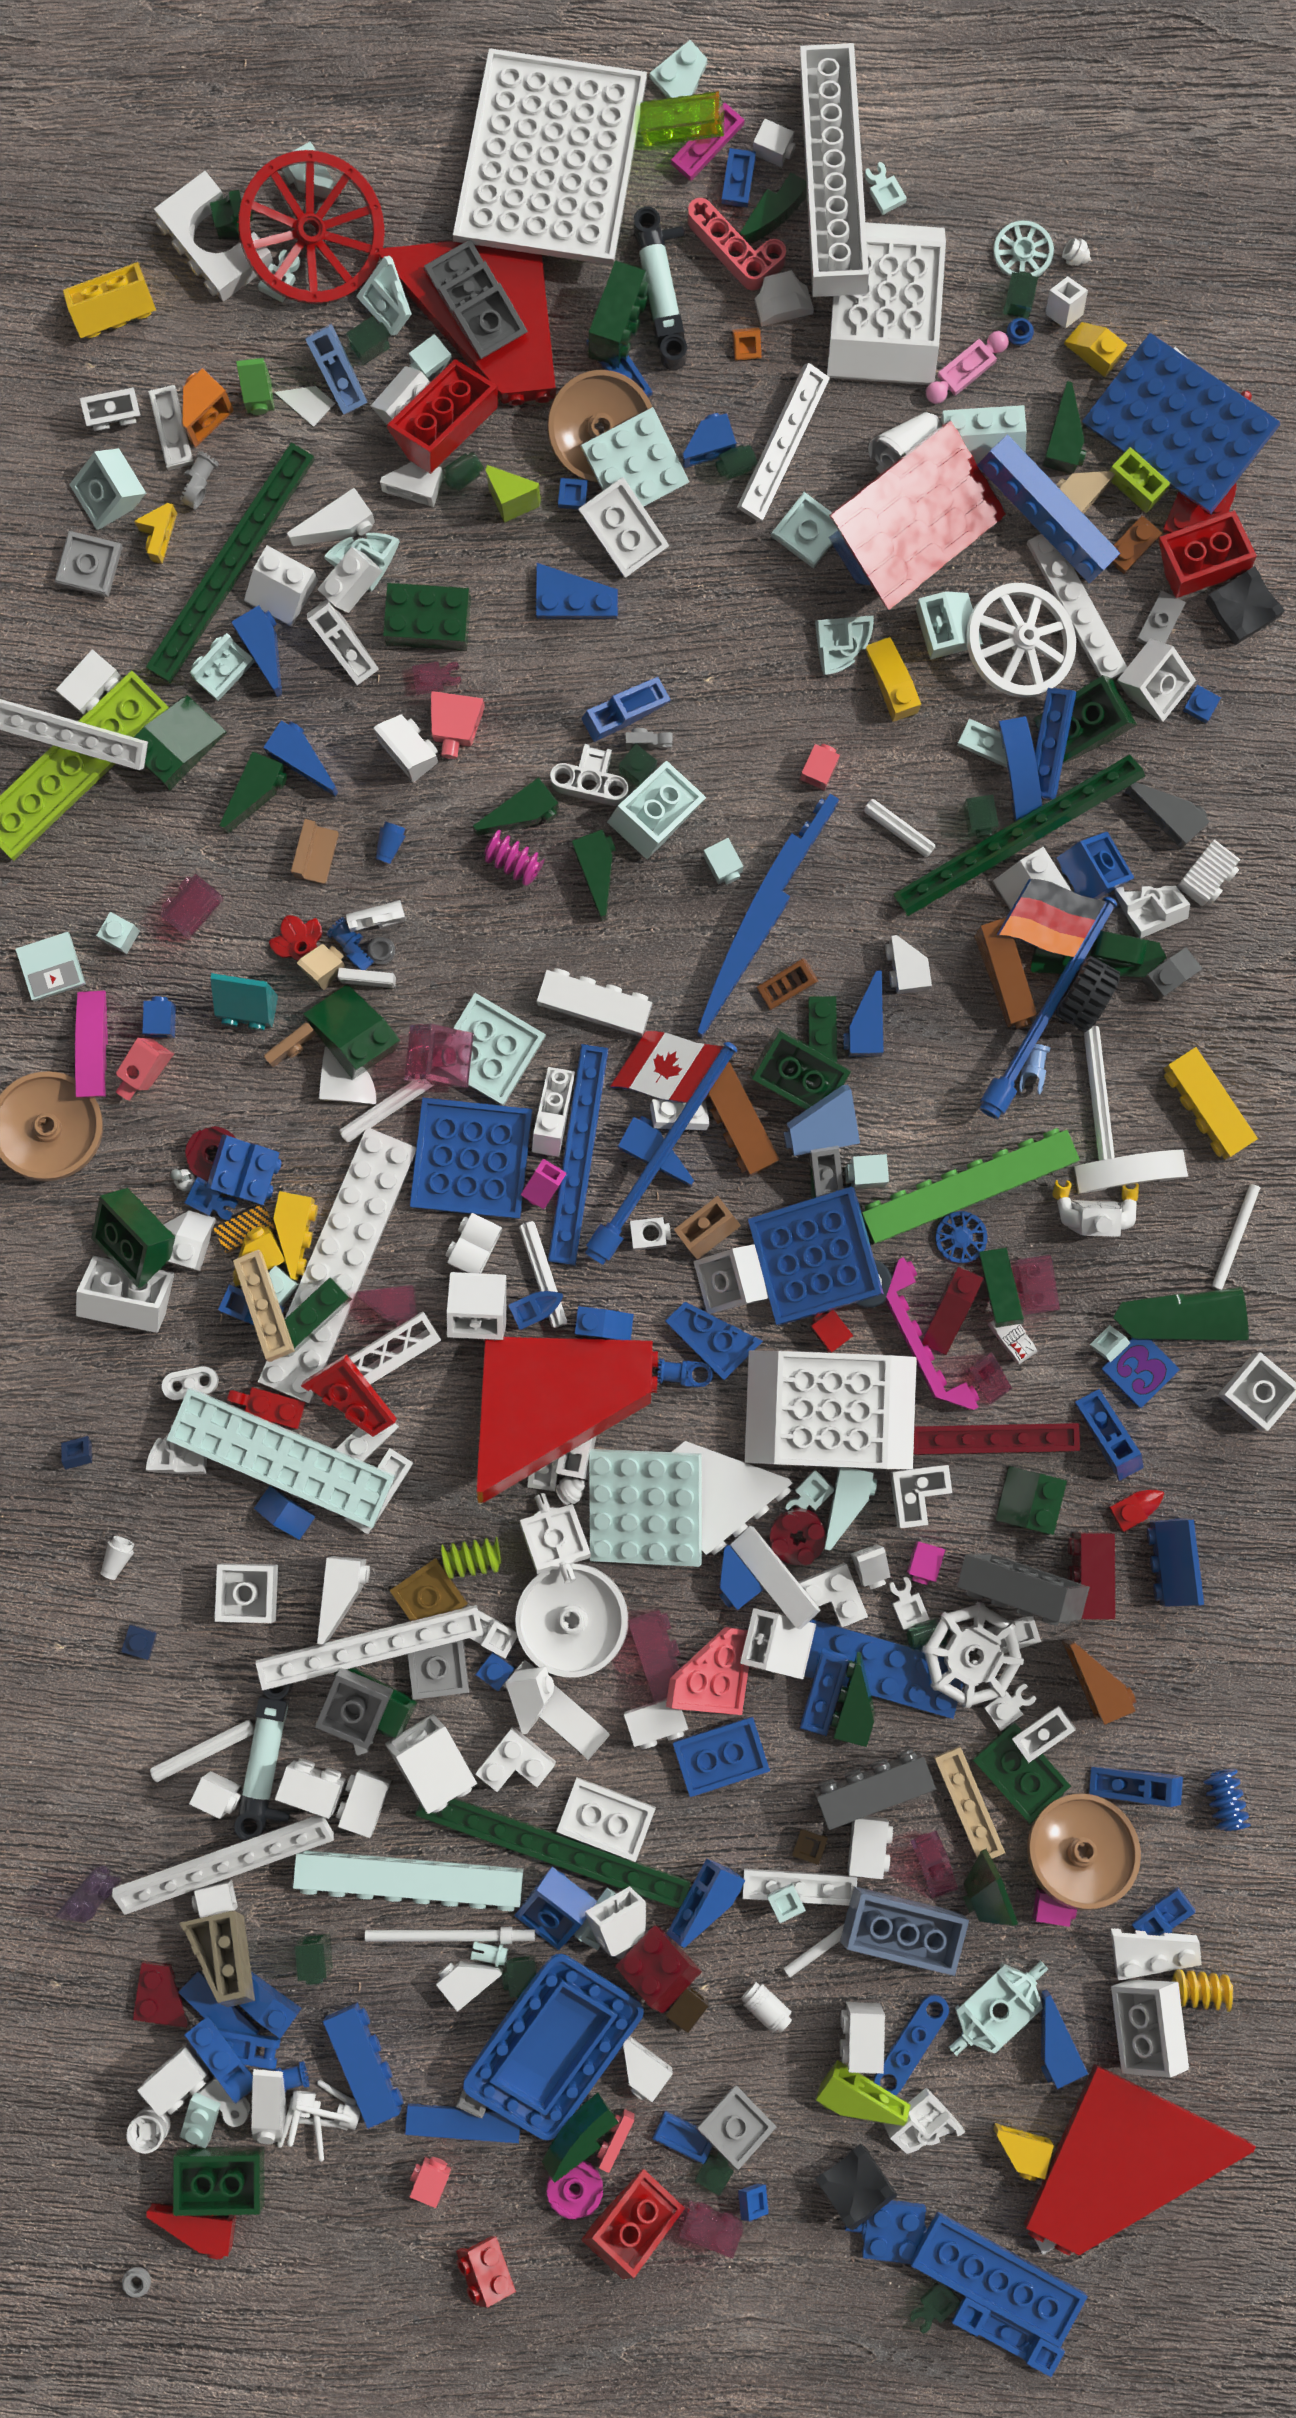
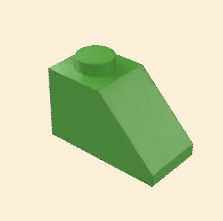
(255, 386)

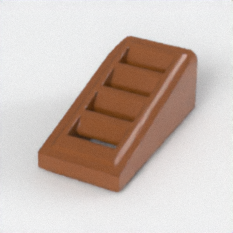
(807, 971)

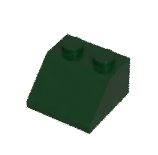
(1031, 1500)

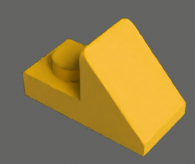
(160, 525)

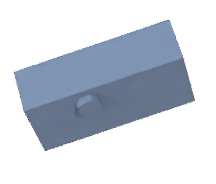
(904, 1931)

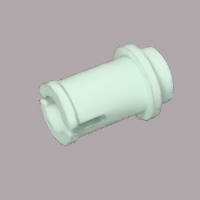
(491, 1954)

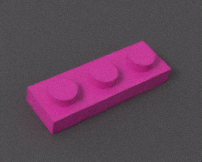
(700, 152)

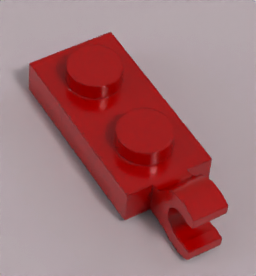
(270, 1406)

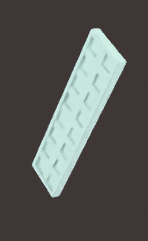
(281, 1457)

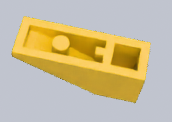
(893, 679)

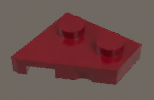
(158, 1996)

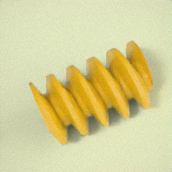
(1204, 1989)

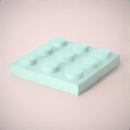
(640, 455)
(499, 1048)

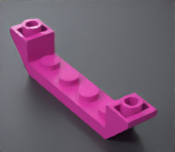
(960, 1395)

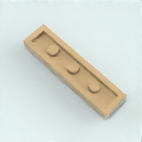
(263, 1306)
(968, 1802)

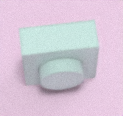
(1110, 1343)
(786, 1903)

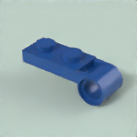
(221, 2059)

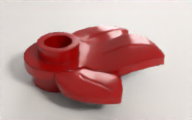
(296, 935)

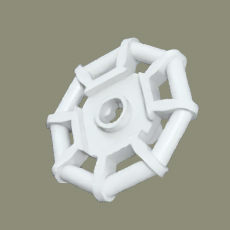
(957, 1656)

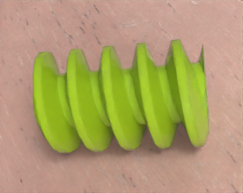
(471, 1558)

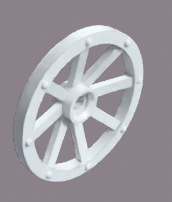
(1018, 641)

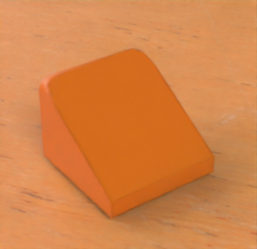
(747, 343)

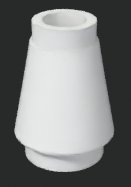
(116, 1556)

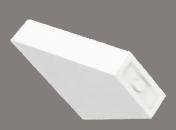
(731, 1494)

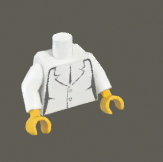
(1096, 1217)

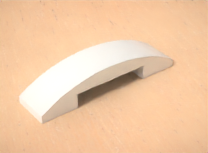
(1130, 1170)

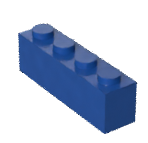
(363, 2065)

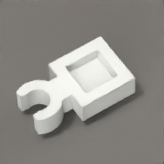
(908, 1607)
(1007, 1710)

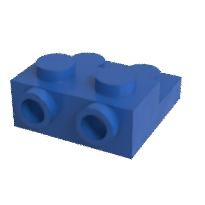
(244, 1170)

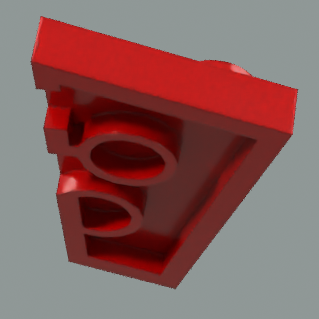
(350, 1392)

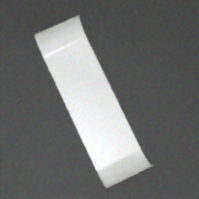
(571, 1721)

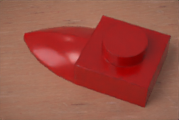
(1136, 1508)

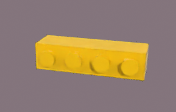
(1209, 1103)

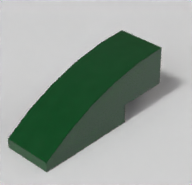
(774, 209)
(579, 2137)

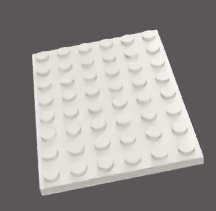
(550, 157)

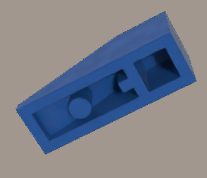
(260, 639)
(294, 751)
(866, 1028)
(642, 1142)
(1110, 1435)
(1136, 1786)
(705, 1902)
(271, 2007)
(1057, 2048)

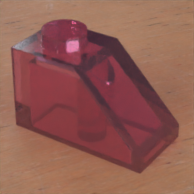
(392, 1303)
(934, 1864)

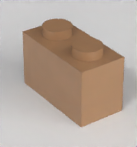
(707, 1227)

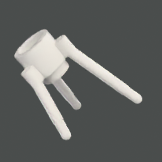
(307, 2099)
(345, 2117)

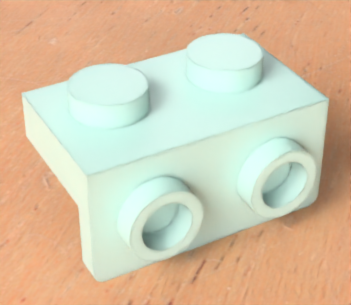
(221, 666)

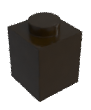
(686, 2010)

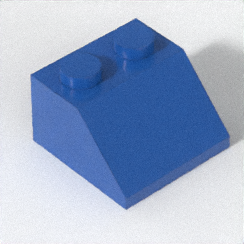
(1095, 866)
(555, 1908)

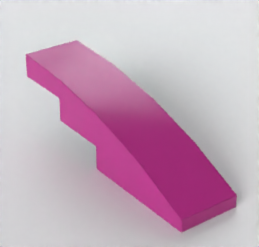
(91, 1044)

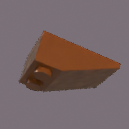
(1104, 1692)

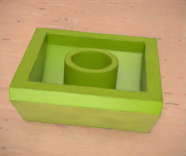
(512, 493)

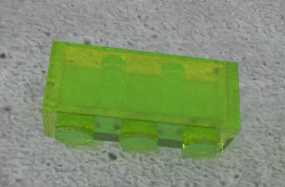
(682, 118)

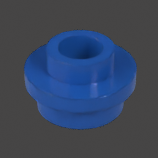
(1020, 324)

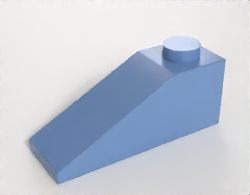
(336, 368)

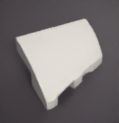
(1153, 908)
(381, 915)
(925, 2124)

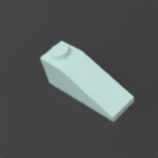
(849, 1498)

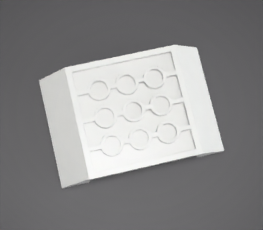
(896, 325)
(830, 1409)

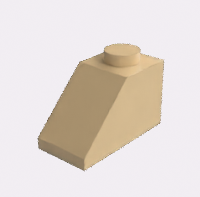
(1085, 488)
(322, 965)

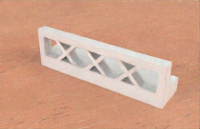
(391, 1360)

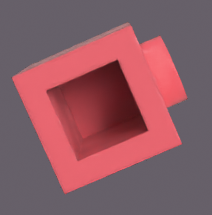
(429, 2181)

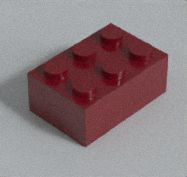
(1094, 1567)

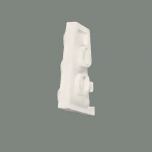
(1150, 1954)

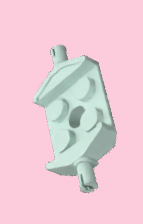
(1005, 1986)

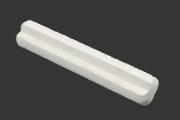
(899, 828)

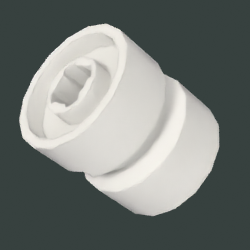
(148, 2130)

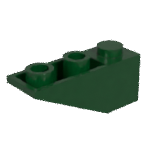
(856, 1715)

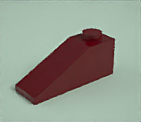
(952, 1310)

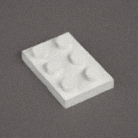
(623, 527)
(606, 1819)

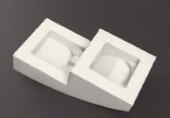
(495, 1635)

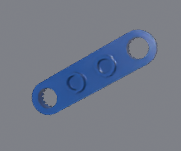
(912, 2043)

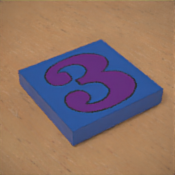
(1140, 1370)

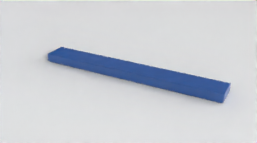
(578, 1154)

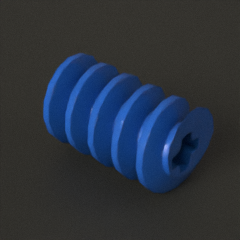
(1227, 1801)

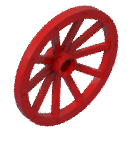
(249, 246)

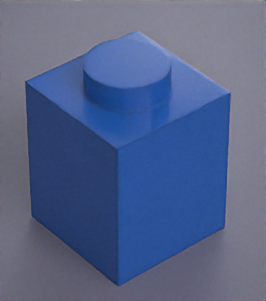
(159, 1018)

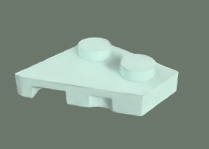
(680, 71)
(385, 296)

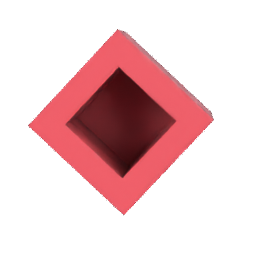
(820, 766)

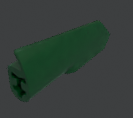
(1123, 953)
(1187, 1317)

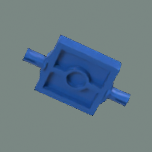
(893, 2232)

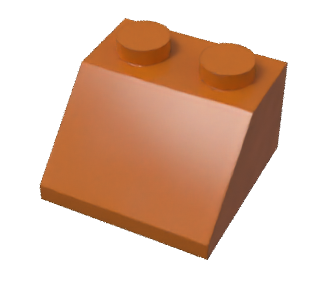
(203, 406)

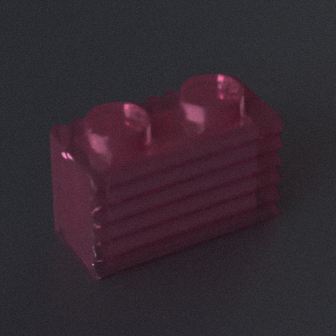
(191, 905)

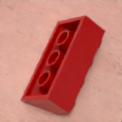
(443, 415)

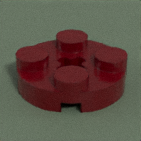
(198, 1147)
(804, 1551)

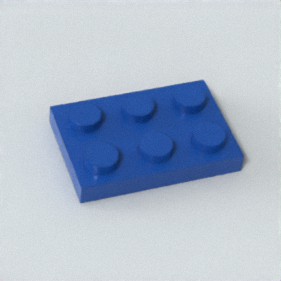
(721, 1756)

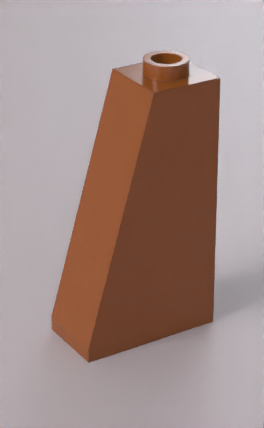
(1006, 974)

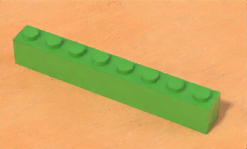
(970, 1186)

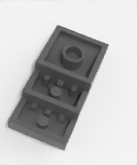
(475, 299)

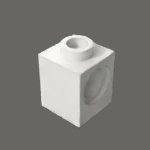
(638, 1239)

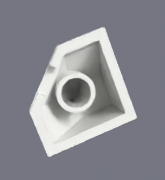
(192, 1238)

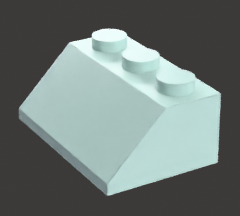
(986, 427)

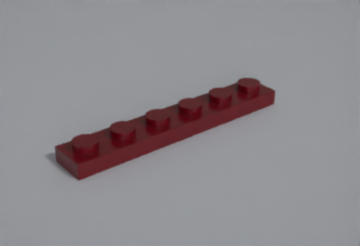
(996, 1438)

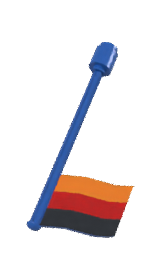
(1058, 924)

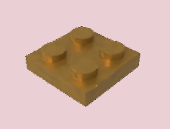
(428, 1593)

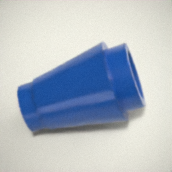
(389, 841)

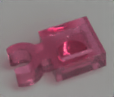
(430, 677)

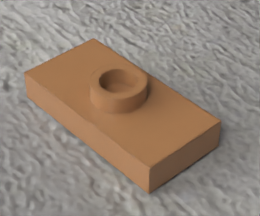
(290, 1045)

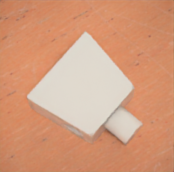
(618, 1922)

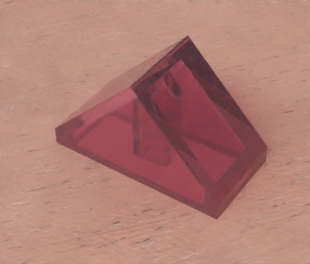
(988, 1377)

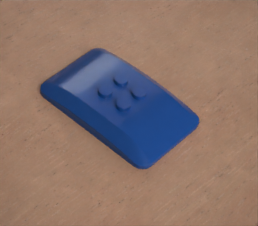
(552, 2046)

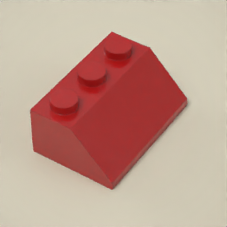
(1206, 554)

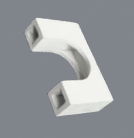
(180, 217)

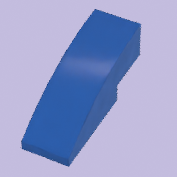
(625, 709)

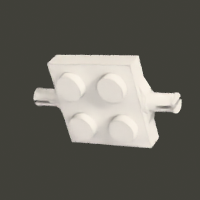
(555, 1538)

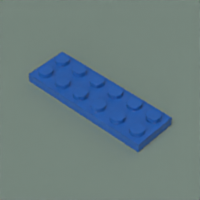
(891, 1668)
(998, 2279)

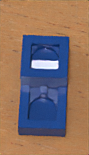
(1165, 1914)

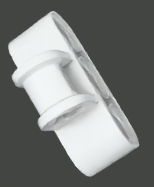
(592, 766)

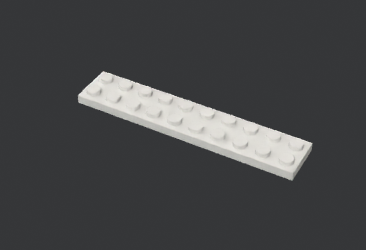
(345, 1251)

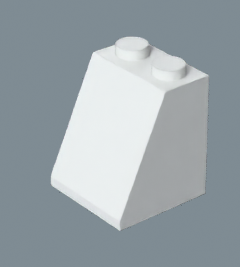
(431, 1764)

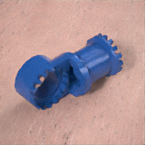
(349, 942)
(682, 1373)
(294, 2076)

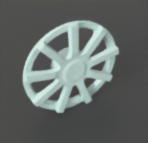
(1023, 249)

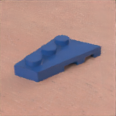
(572, 597)
(712, 1339)

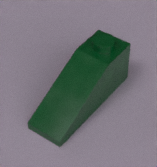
(1067, 437)
(255, 788)
(523, 810)
(595, 861)
(397, 1711)

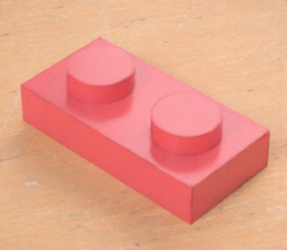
(610, 2149)

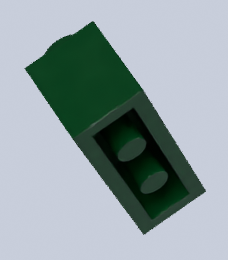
(315, 1312)

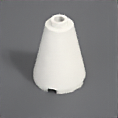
(900, 440)

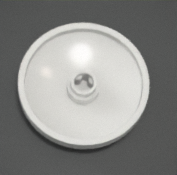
(574, 1624)

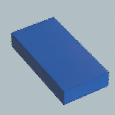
(682, 2137)

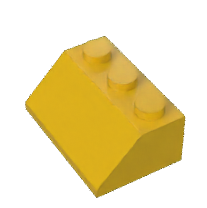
(109, 301)

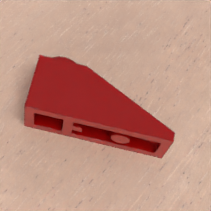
(203, 2233)

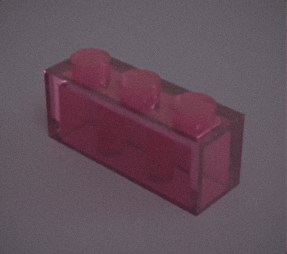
(655, 1650)

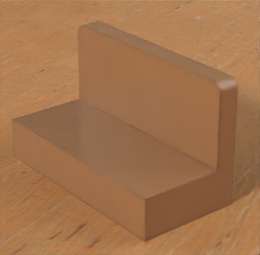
(314, 852)

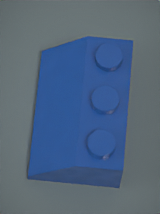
(1175, 1562)

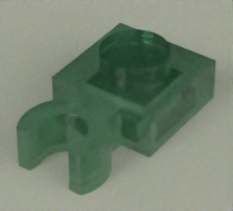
(714, 2173)
(938, 2304)

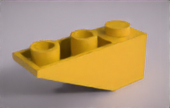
(292, 1223)

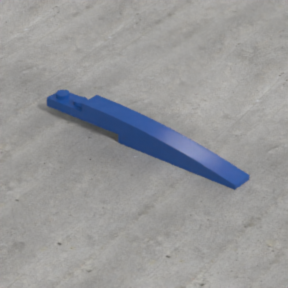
(764, 910)

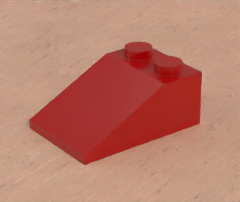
(633, 2225)

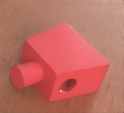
(455, 721)
(148, 1058)

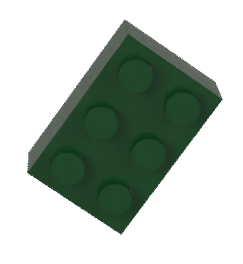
(618, 314)
(427, 616)
(218, 2181)

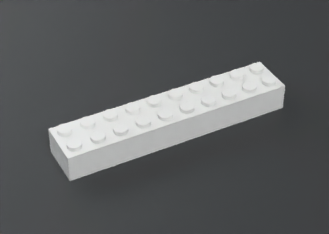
(833, 170)

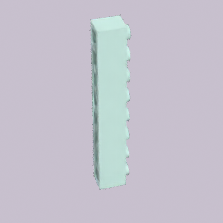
(408, 1879)

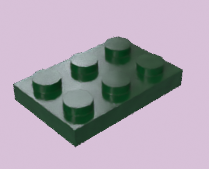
(1024, 1783)

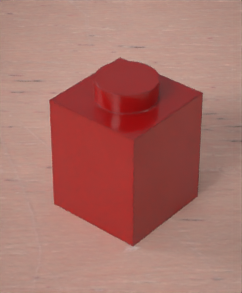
(830, 1330)

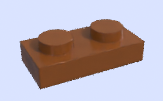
(1135, 543)

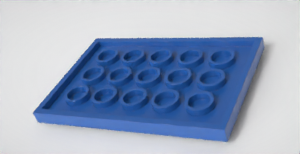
(1181, 422)

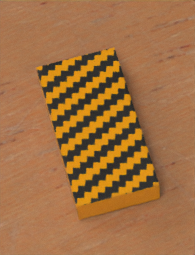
(235, 1230)

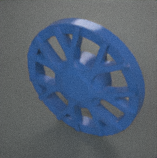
(961, 1237)

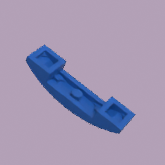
(1021, 766)
(1008, 2335)

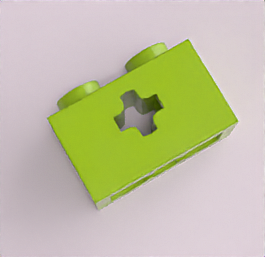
(1138, 480)

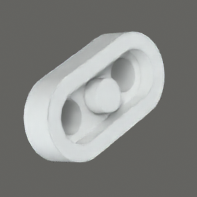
(190, 1379)

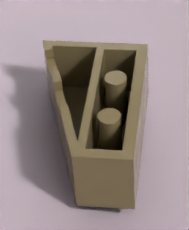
(224, 1955)

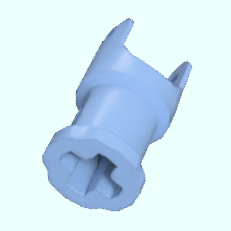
(1035, 1066)

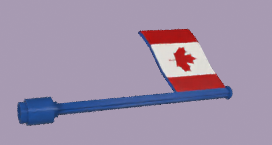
(669, 1071)

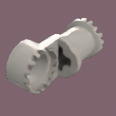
(198, 475)

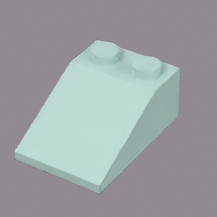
(656, 809)

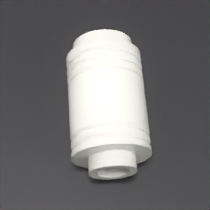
(766, 2007)

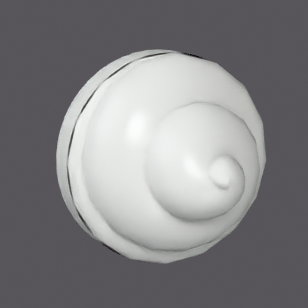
(1076, 252)
(570, 1490)

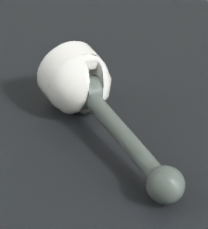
(185, 1183)

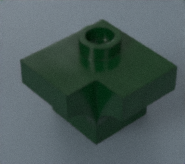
(225, 215)

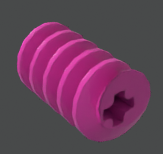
(512, 858)

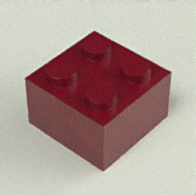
(658, 1969)

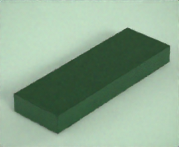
(1001, 1287)

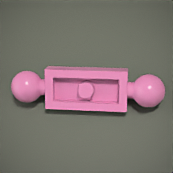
(967, 367)

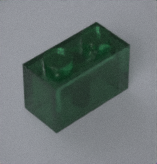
(313, 1958)

